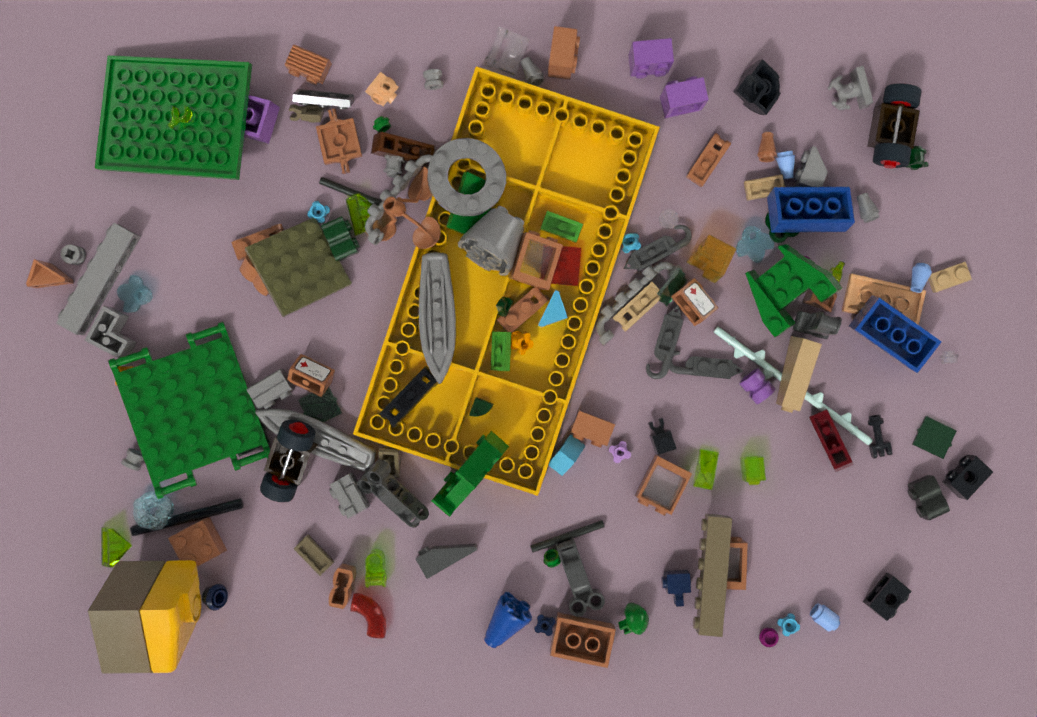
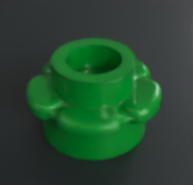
(381, 124)
(551, 558)

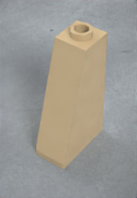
(797, 373)

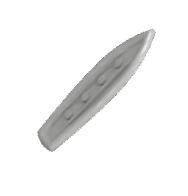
(437, 314)
(332, 442)

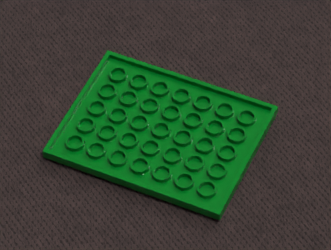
(139, 107)

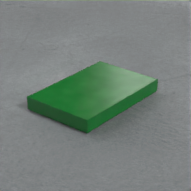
(469, 185)

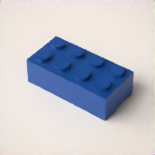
(810, 209)
(895, 333)

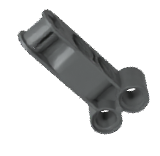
(817, 324)
(392, 493)
(577, 578)

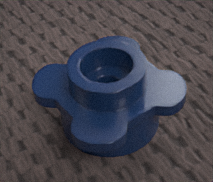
(544, 619)

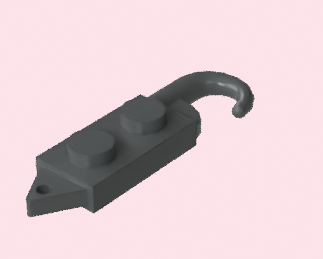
(657, 250)
(706, 367)

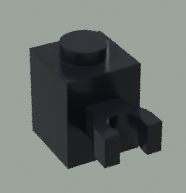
(662, 439)

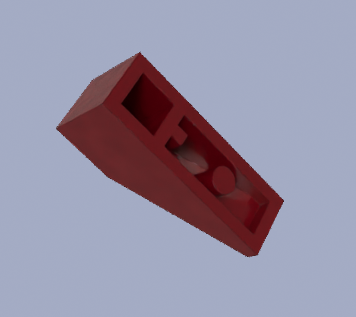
(831, 440)

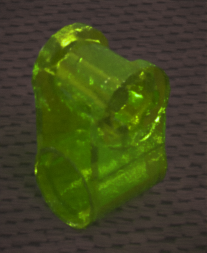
(375, 573)

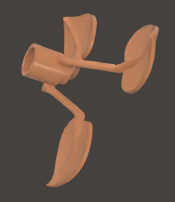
(428, 231)

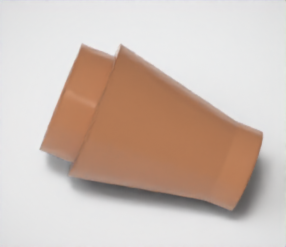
(767, 148)

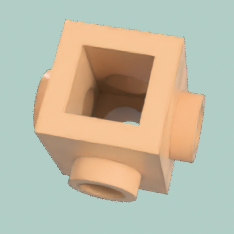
(382, 89)

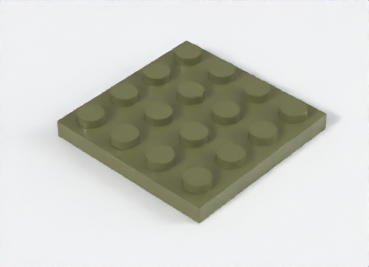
(298, 267)

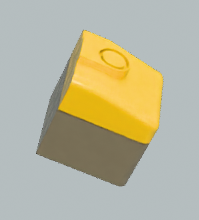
(145, 615)

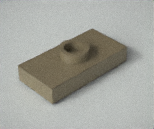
(314, 555)

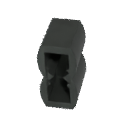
(928, 497)

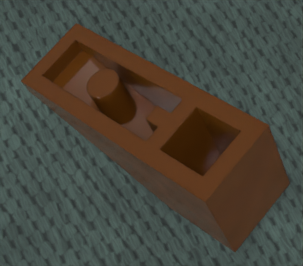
(395, 145)

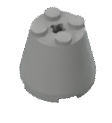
(494, 240)

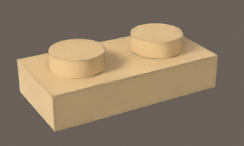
(949, 277)

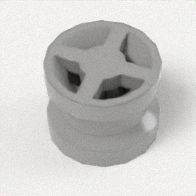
(433, 79)
(77, 257)
(133, 459)

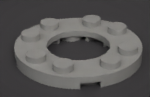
(451, 199)

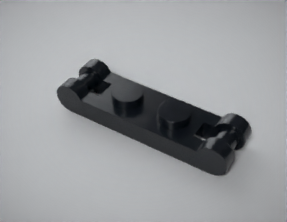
(409, 397)

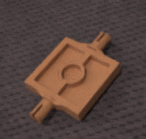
(339, 141)

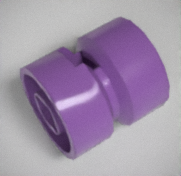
(757, 386)

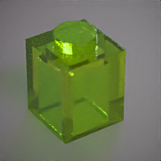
(753, 469)

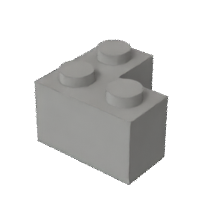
(106, 333)

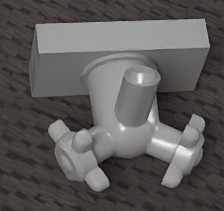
(858, 88)

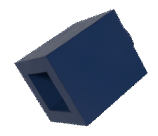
(677, 583)

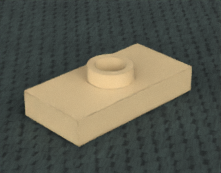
(762, 187)

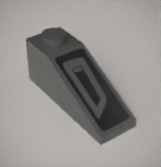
(440, 557)

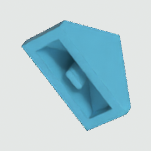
(554, 312)
(566, 455)

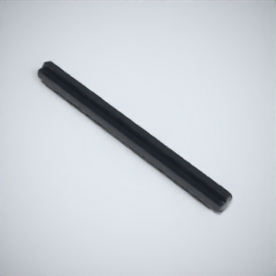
(194, 515)

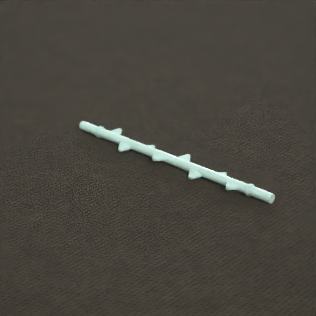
(770, 371)

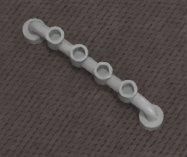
(401, 183)
(622, 298)

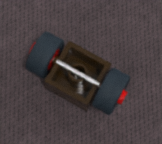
(895, 125)
(288, 460)

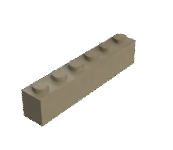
(713, 575)

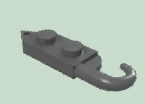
(667, 342)

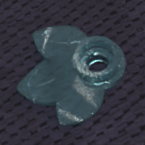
(754, 247)
(132, 293)

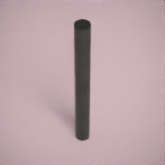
(348, 191)
(567, 536)

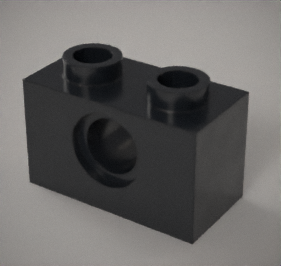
(978, 474)
(876, 598)

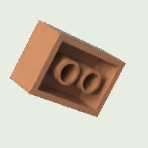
(582, 640)

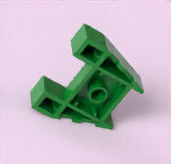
(784, 284)
(470, 474)

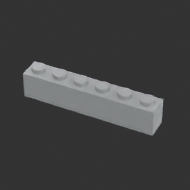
(98, 279)

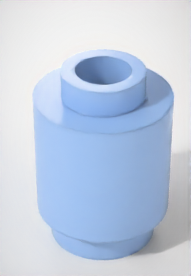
(825, 617)

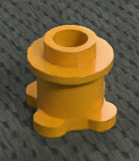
(521, 341)

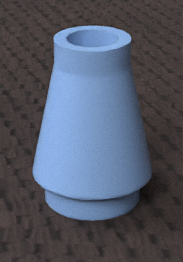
(786, 164)
(920, 275)

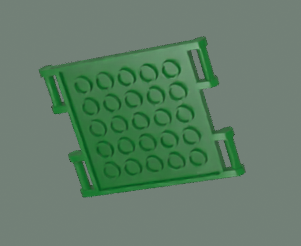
(190, 409)

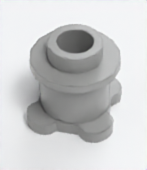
(393, 165)

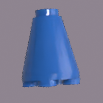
(507, 620)

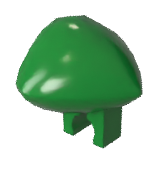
(636, 619)

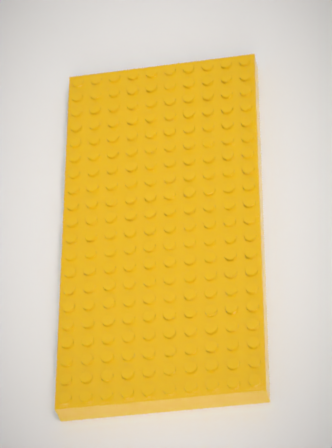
(556, 160)

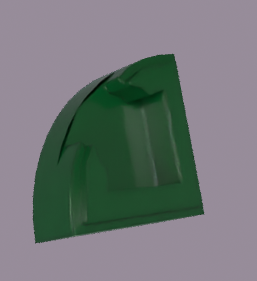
(504, 305)
(480, 407)

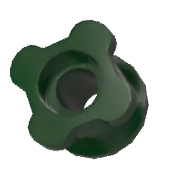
(917, 158)

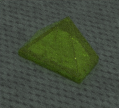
(358, 212)
(705, 469)
(112, 547)

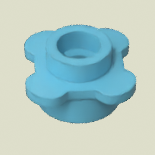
(323, 211)
(627, 239)
(794, 626)

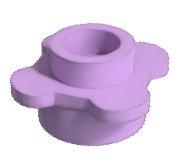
(618, 457)

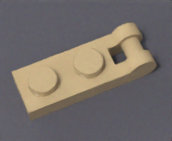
(638, 306)

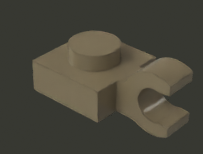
(310, 113)

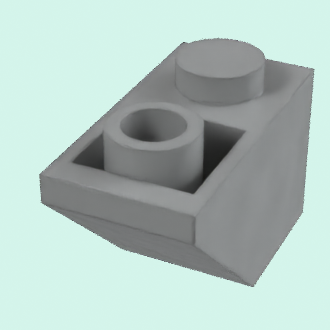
(812, 170)

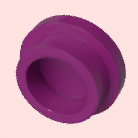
(768, 637)

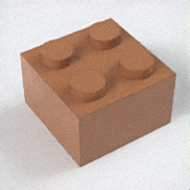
(563, 51)
(198, 542)

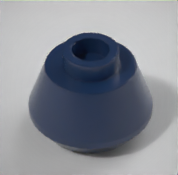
(215, 596)

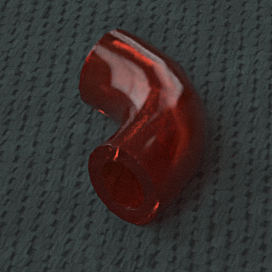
(372, 613)

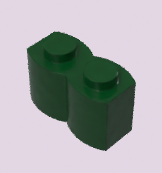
(340, 238)

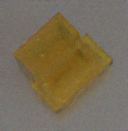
(712, 257)

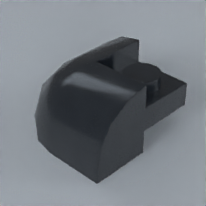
(759, 87)

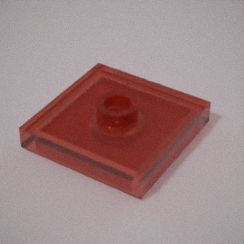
(567, 267)

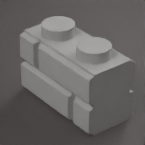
(270, 389)
(349, 496)

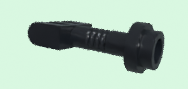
(875, 421)

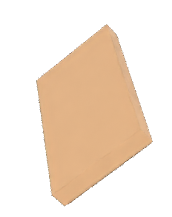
(900, 297)

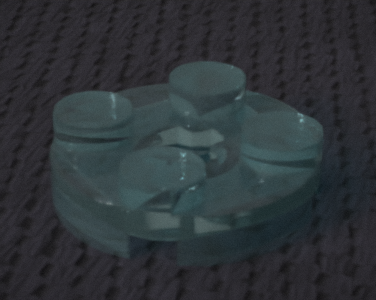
(142, 511)

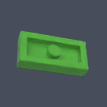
(561, 226)
(501, 351)

